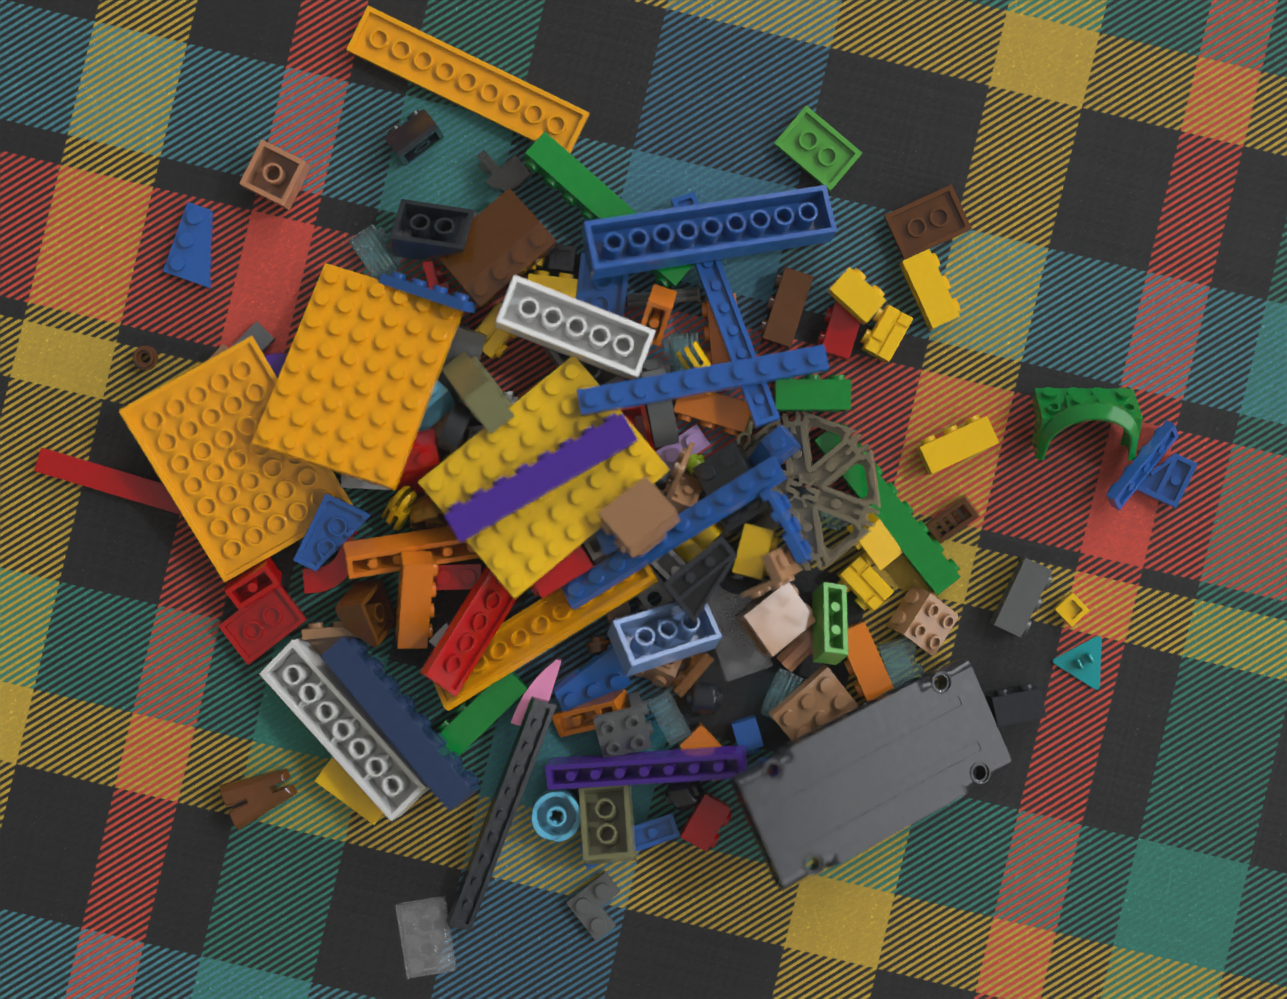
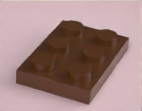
(927, 222)

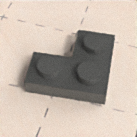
(588, 905)

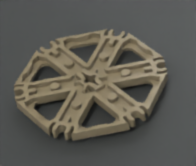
(822, 475)

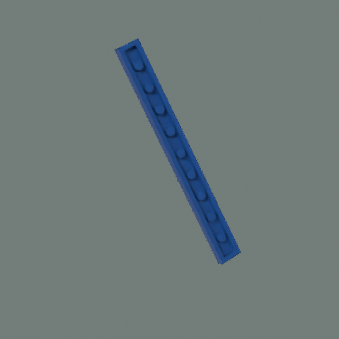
(731, 328)
(702, 380)
(691, 523)

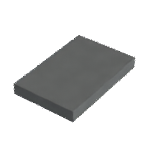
(464, 340)

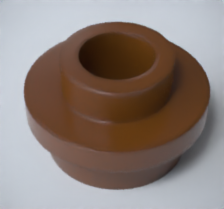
(138, 355)
(597, 644)

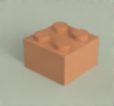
(275, 174)

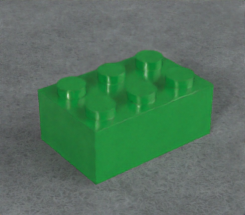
(812, 394)

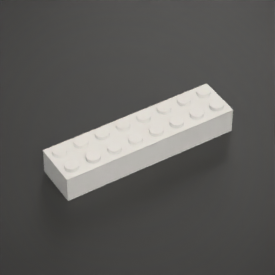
(344, 727)

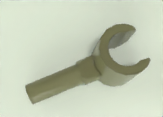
(747, 434)

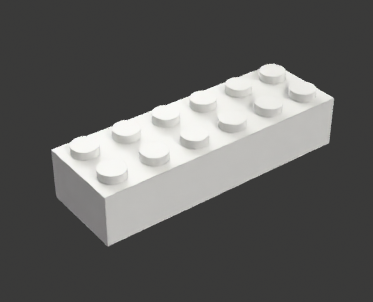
(574, 328)

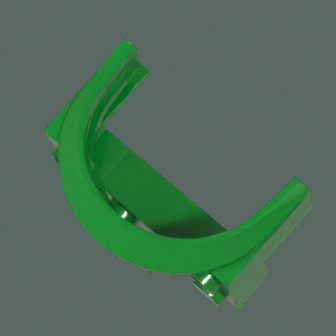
(1066, 406)

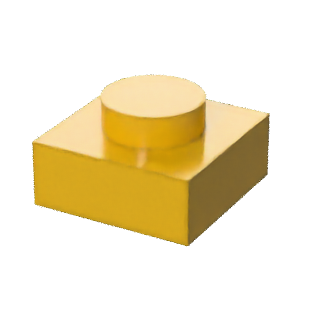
(1071, 609)

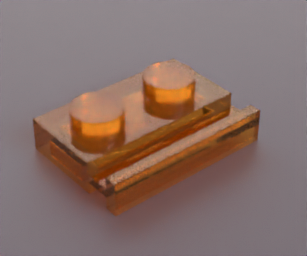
(686, 679)

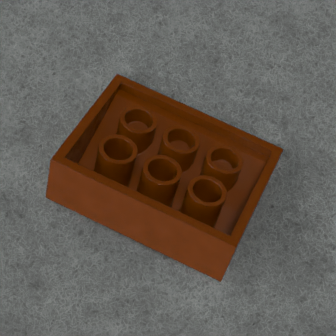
(500, 244)

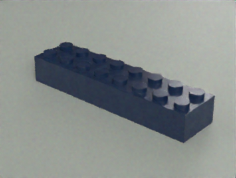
(401, 722)

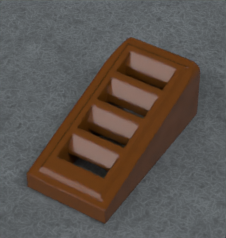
(964, 500)

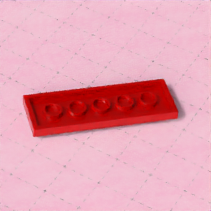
(469, 633)

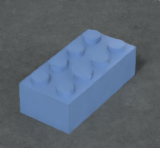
(661, 637)

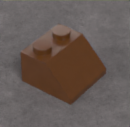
(367, 611)

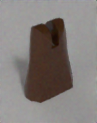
(255, 796)

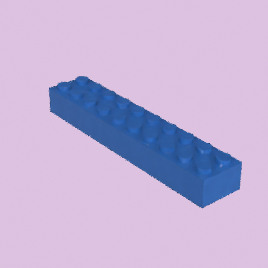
(708, 232)

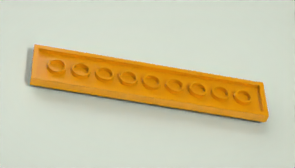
(465, 80)
(540, 629)

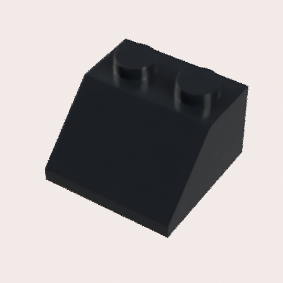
(414, 136)

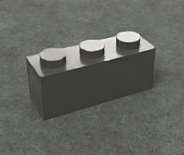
(1021, 597)

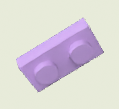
(670, 453)

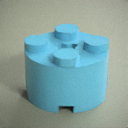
(553, 827)

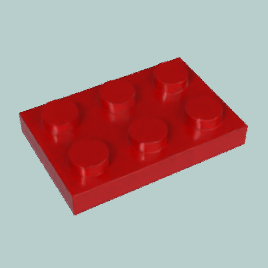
(263, 623)

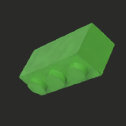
(831, 627)

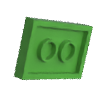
(817, 148)

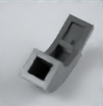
(660, 413)

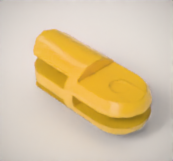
(693, 359)
(399, 507)

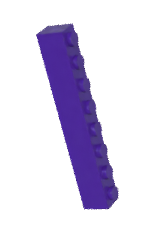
(541, 477)
(646, 767)

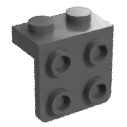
(625, 729)

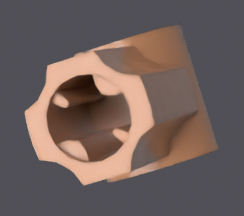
(797, 650)

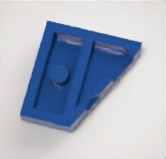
(1169, 480)

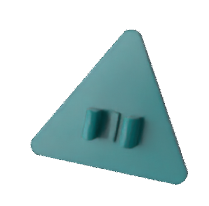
(1083, 662)

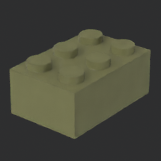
(479, 391)
(607, 824)

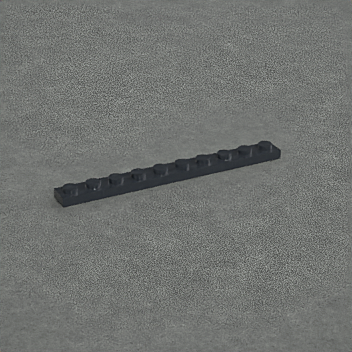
(501, 813)

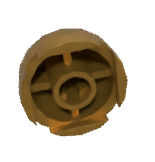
(426, 514)

